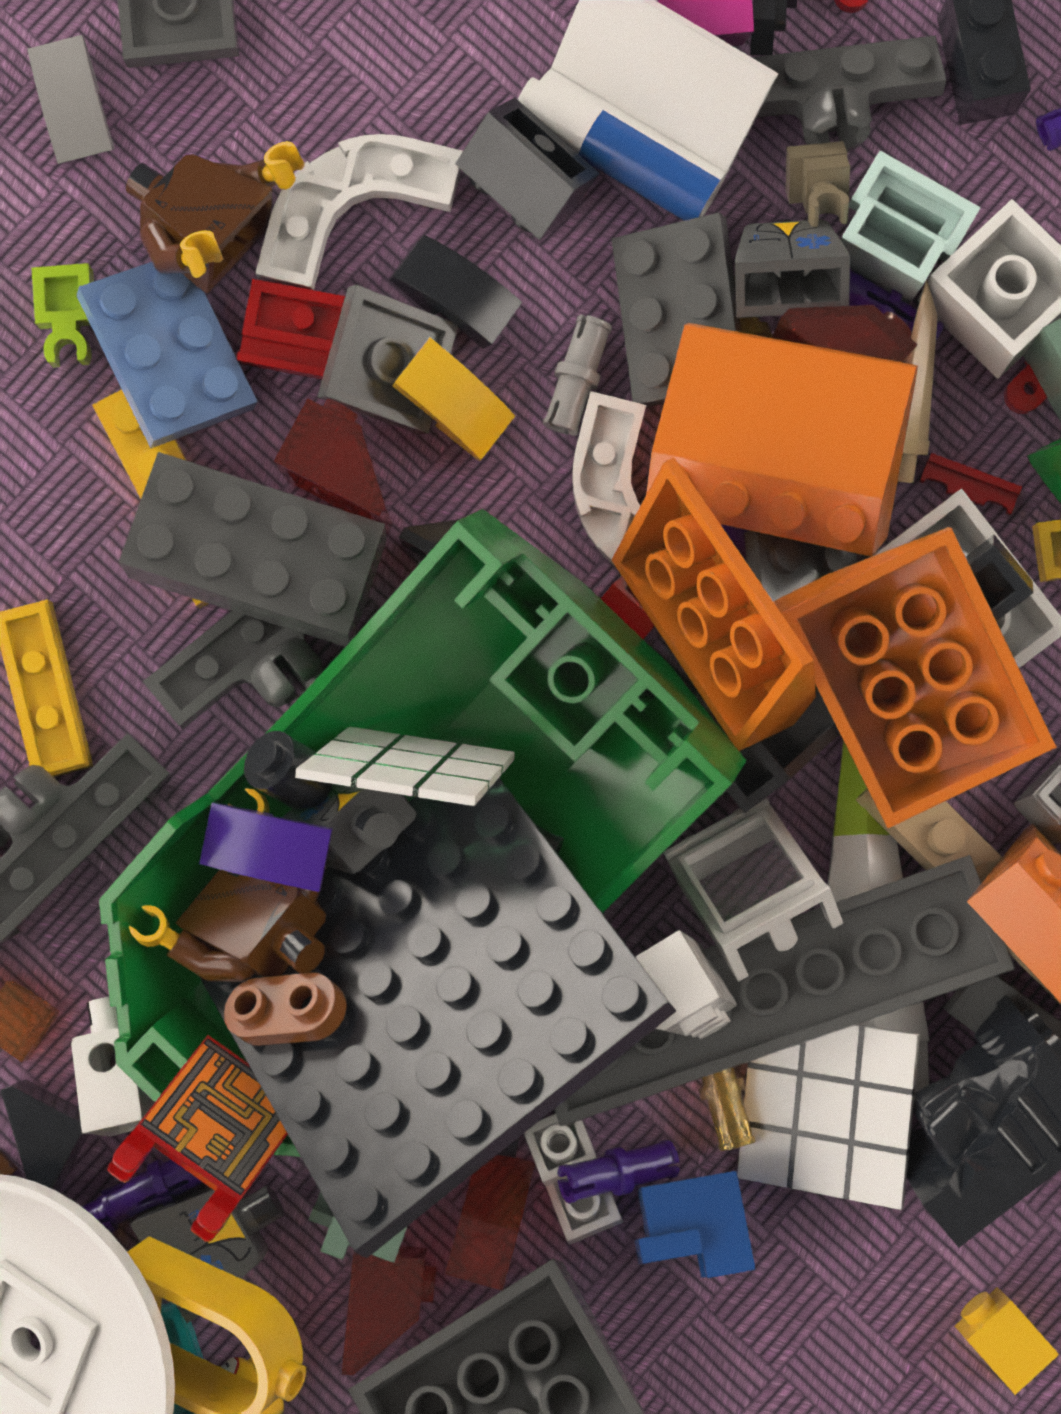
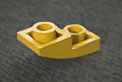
(454, 399)

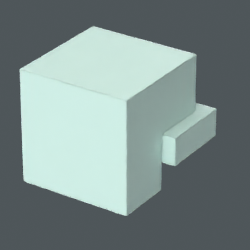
(903, 226)

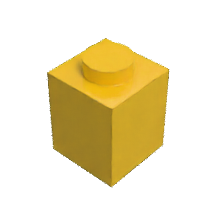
(1005, 1338)

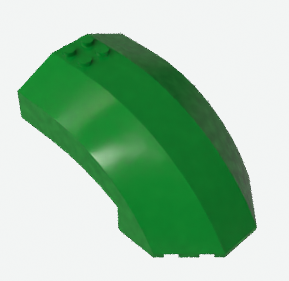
(473, 651)

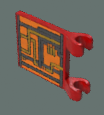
(211, 1125)

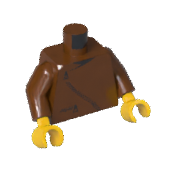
(208, 211)
(243, 927)

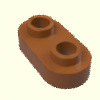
(278, 1009)

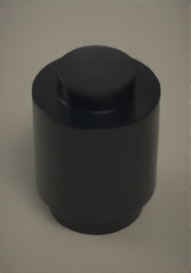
(272, 769)

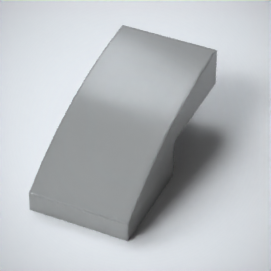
(70, 99)

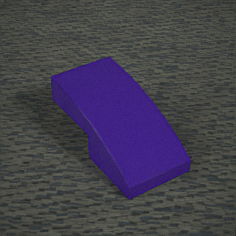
(266, 846)

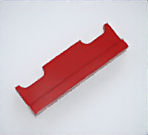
(976, 484)

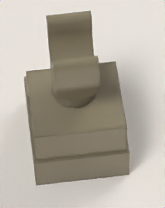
(819, 179)

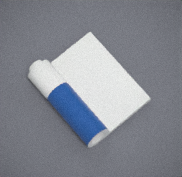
(651, 100)

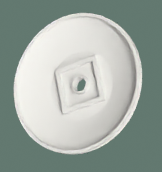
(84, 1303)

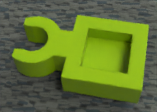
(60, 310)

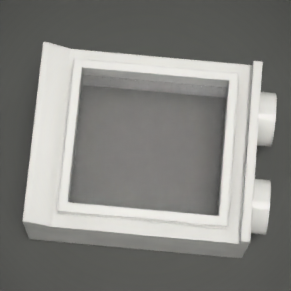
(749, 881)

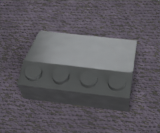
(514, 1354)

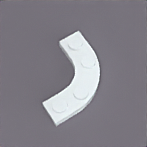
(344, 177)
(604, 469)

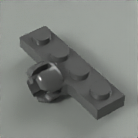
(838, 84)
(231, 654)
(66, 824)

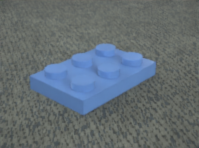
(166, 352)

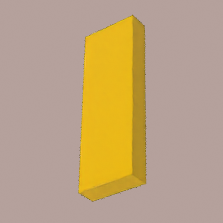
(43, 689)

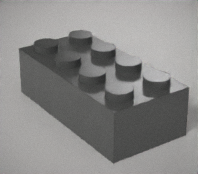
(253, 549)

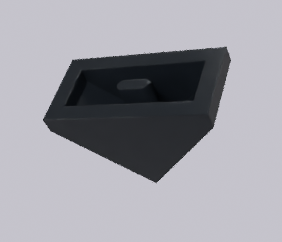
(44, 1131)

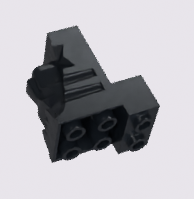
(989, 1124)

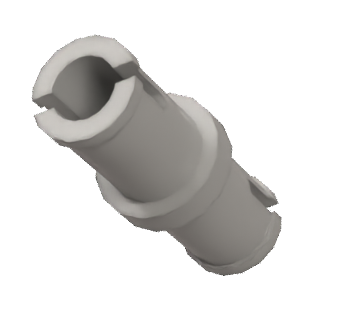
(577, 375)

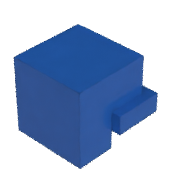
(698, 1219)

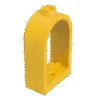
(243, 1310)

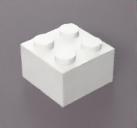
(1000, 288)

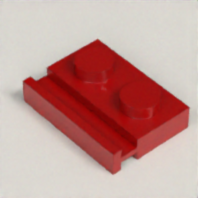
(289, 328)

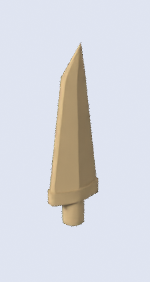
(923, 355)

